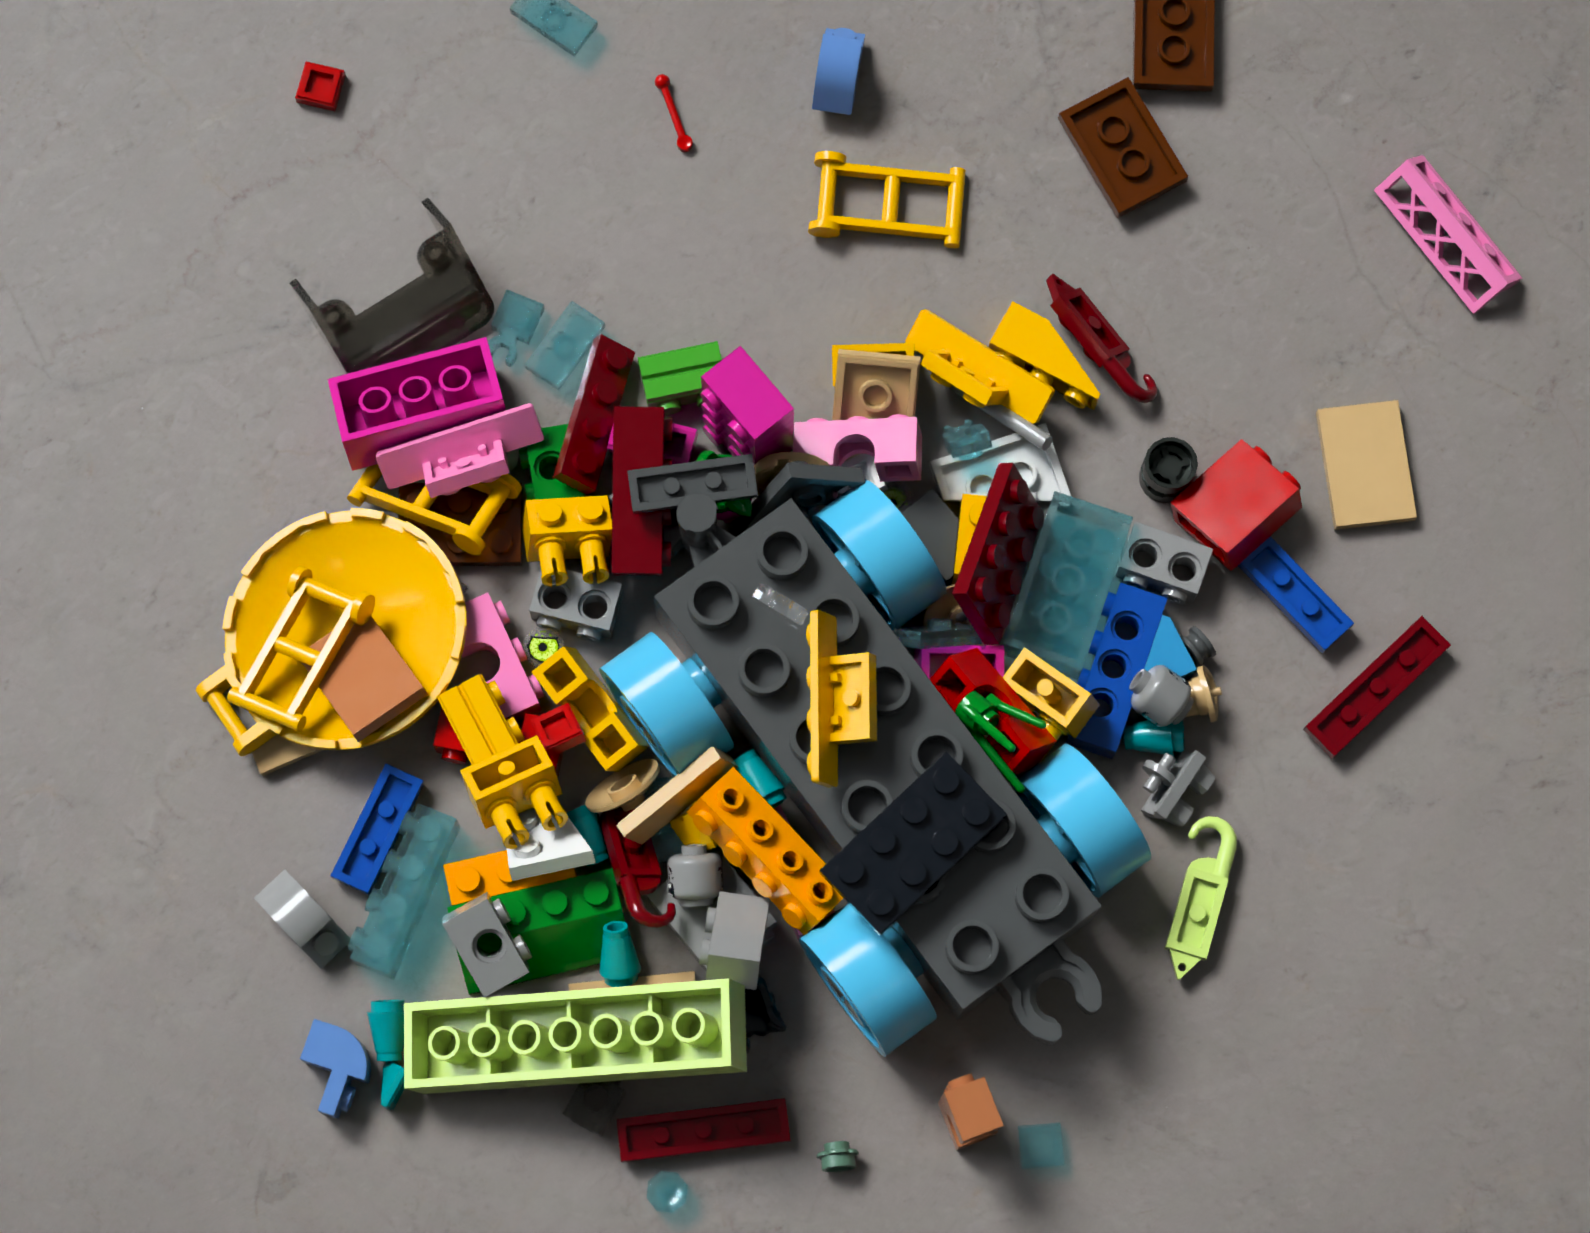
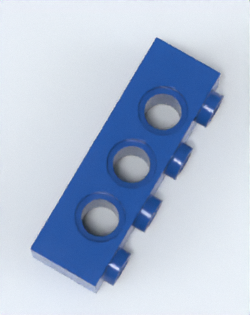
(1143, 613)

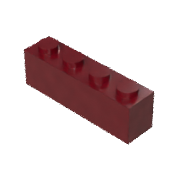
(638, 538)

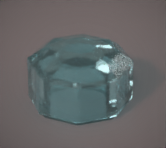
(667, 1192)

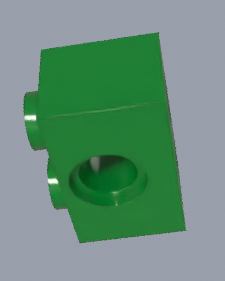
(539, 456)

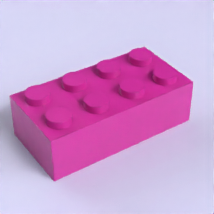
(414, 398)
(745, 409)

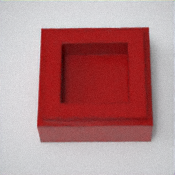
(320, 86)
(558, 730)

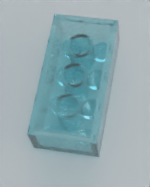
(1067, 583)

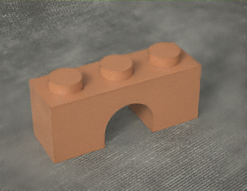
(969, 1111)

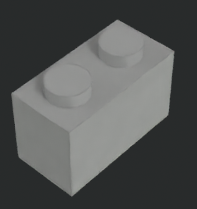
(736, 938)

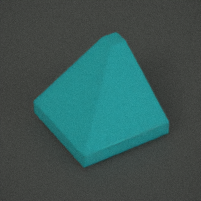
(392, 1085)

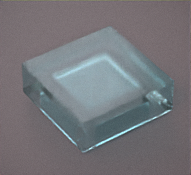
(1040, 1145)

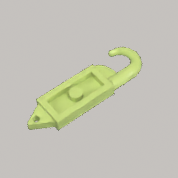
(1201, 899)

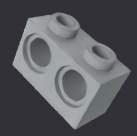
(1166, 552)
(579, 596)

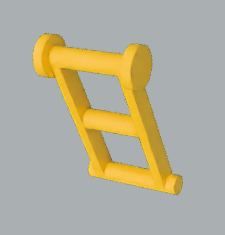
(835, 164)
(464, 536)
(299, 588)

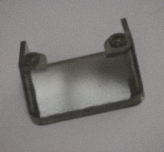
(414, 320)

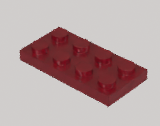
(998, 554)

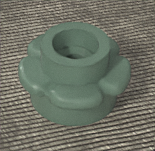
(837, 1157)

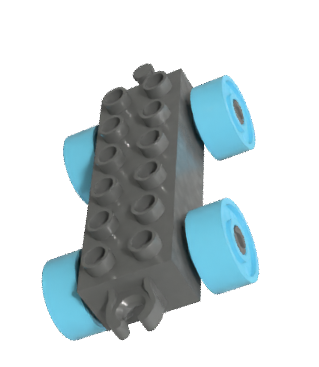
(1013, 897)

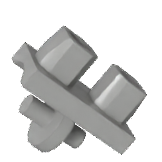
(1169, 781)

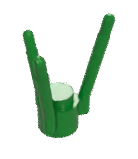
(981, 718)

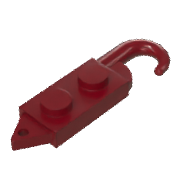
(1097, 337)
(634, 869)

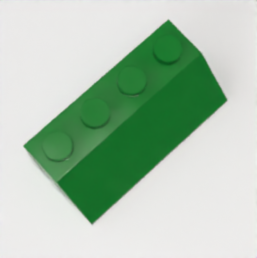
(558, 923)

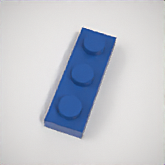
(1296, 594)
(377, 829)

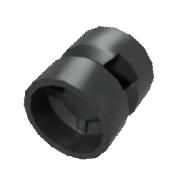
(1167, 469)

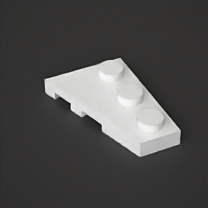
(974, 476)
(547, 850)

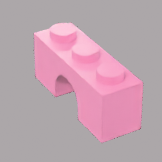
(891, 441)
(487, 633)

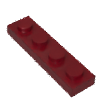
(593, 414)
(1376, 687)
(703, 1130)

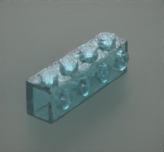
(405, 890)

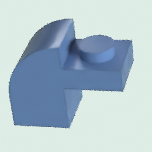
(838, 70)
(343, 1055)

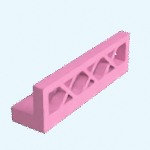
(1460, 226)

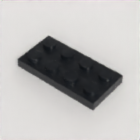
(913, 843)

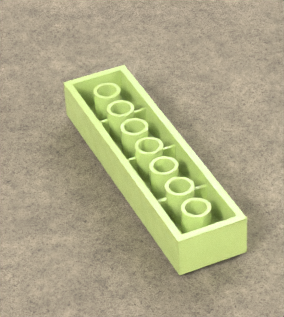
(575, 1036)

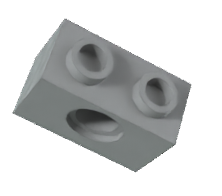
(489, 969)

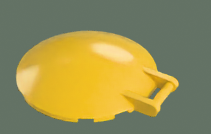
(356, 552)

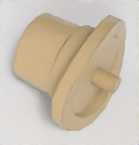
(1204, 694)

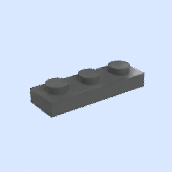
(668, 485)

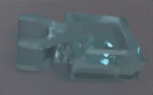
(515, 322)
(966, 440)

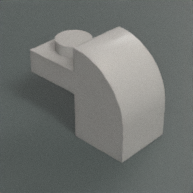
(302, 919)

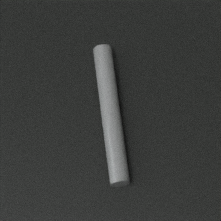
(1015, 423)

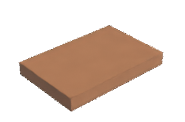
(368, 680)

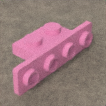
(462, 453)

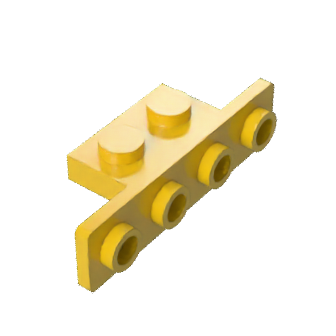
(977, 369)
(840, 698)

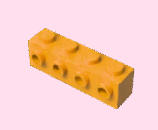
(765, 850)

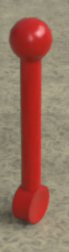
(684, 141)

